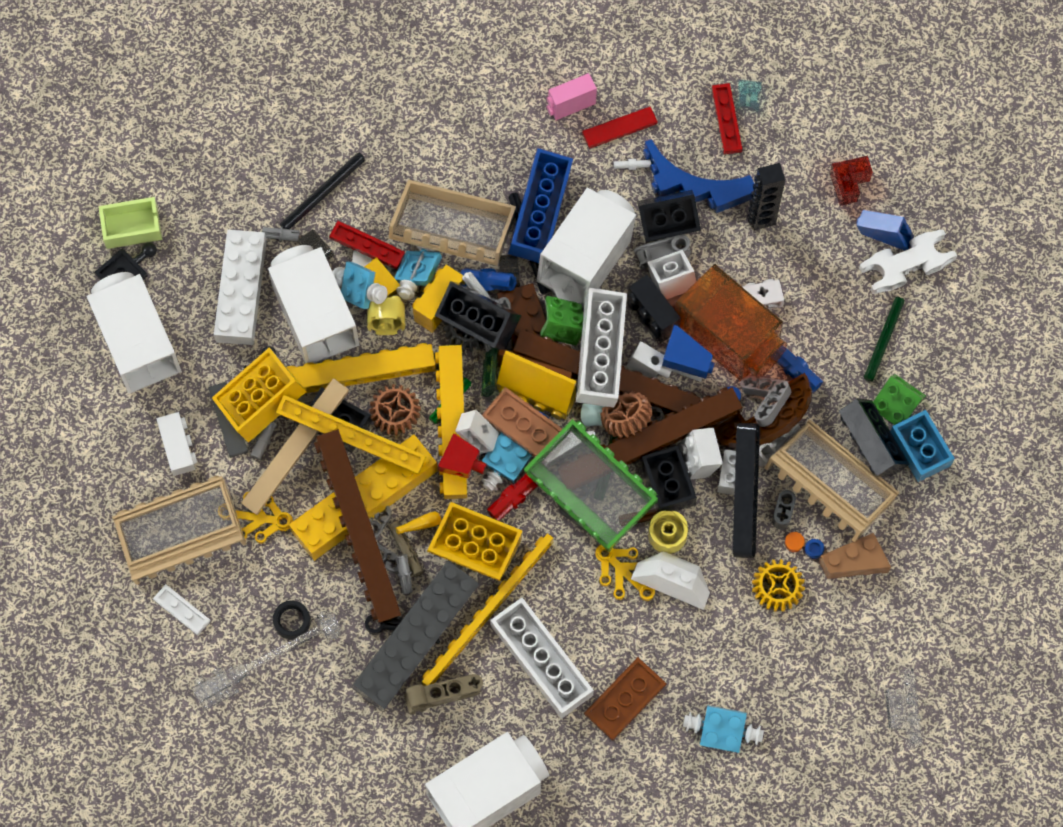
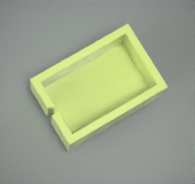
(130, 223)

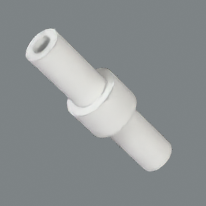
(632, 164)

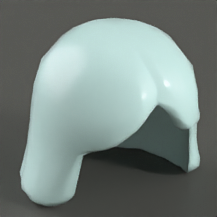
(591, 414)

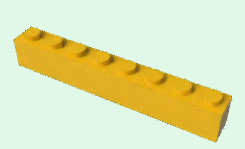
(366, 367)
(452, 406)

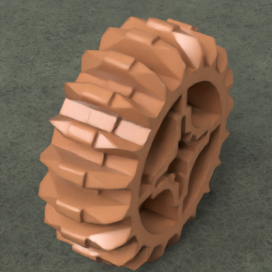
(387, 407)
(628, 415)

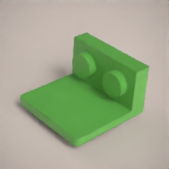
(563, 320)
(897, 399)

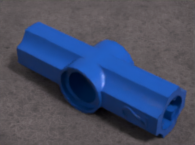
(492, 280)
(796, 366)

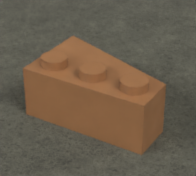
(855, 558)

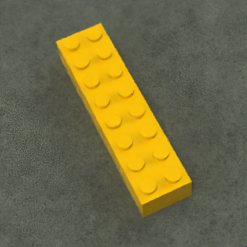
(379, 487)

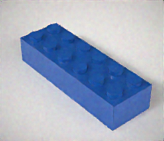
(540, 204)

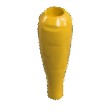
(423, 522)

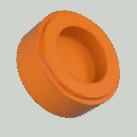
(794, 541)

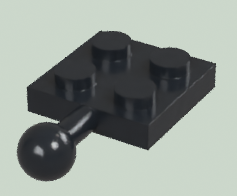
(125, 263)

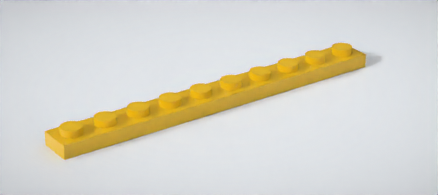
(492, 604)

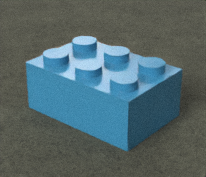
(922, 445)

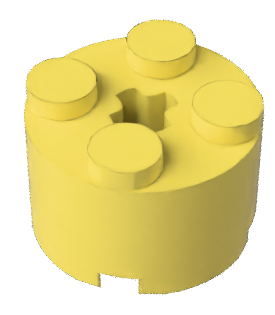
(387, 316)
(668, 521)

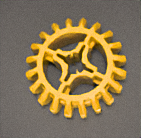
(783, 591)

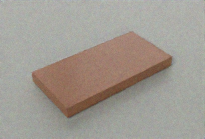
(521, 422)

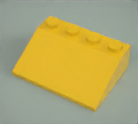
(537, 385)
(255, 394)
(475, 541)

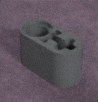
(787, 508)

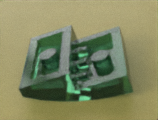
(489, 373)

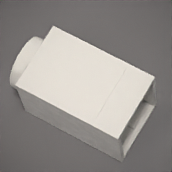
(588, 241)
(312, 303)
(133, 330)
(488, 783)

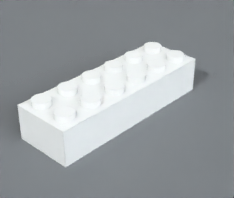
(240, 287)
(601, 347)
(541, 658)

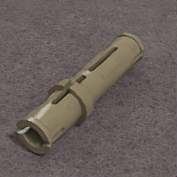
(405, 548)

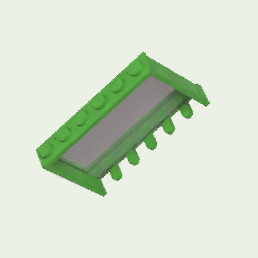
(591, 484)

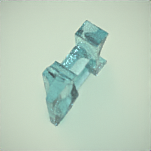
(748, 87)

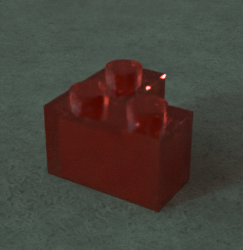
(847, 176)

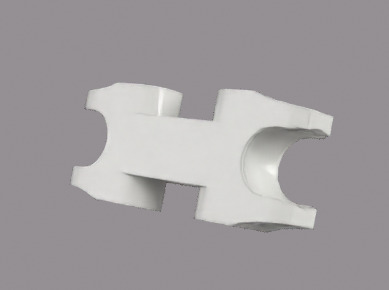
(920, 255)

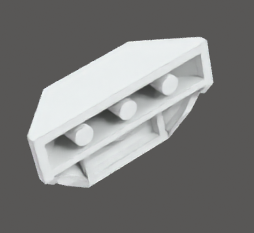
(673, 577)

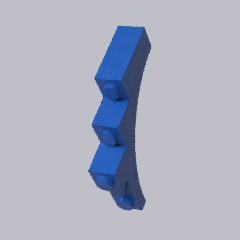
(670, 179)

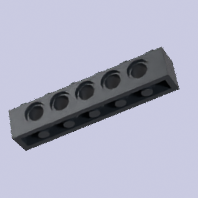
(766, 196)

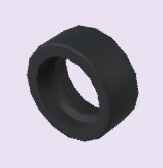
(292, 604)

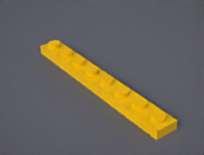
(351, 434)

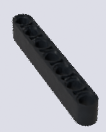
(746, 490)

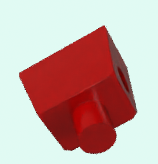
(461, 458)

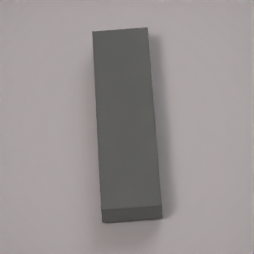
(234, 441)

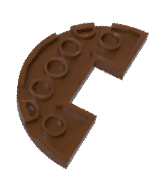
(787, 418)

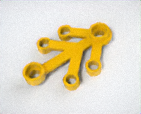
(262, 518)
(622, 569)

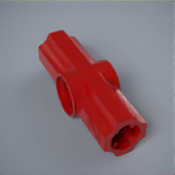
(511, 497)

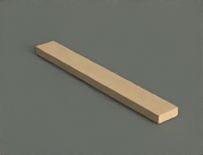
(292, 450)

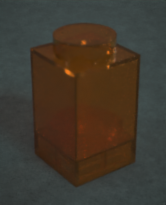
(731, 324)

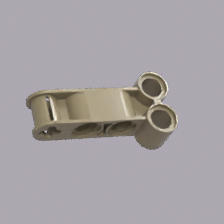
(419, 697)

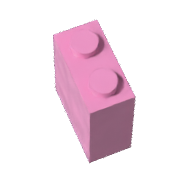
(571, 97)

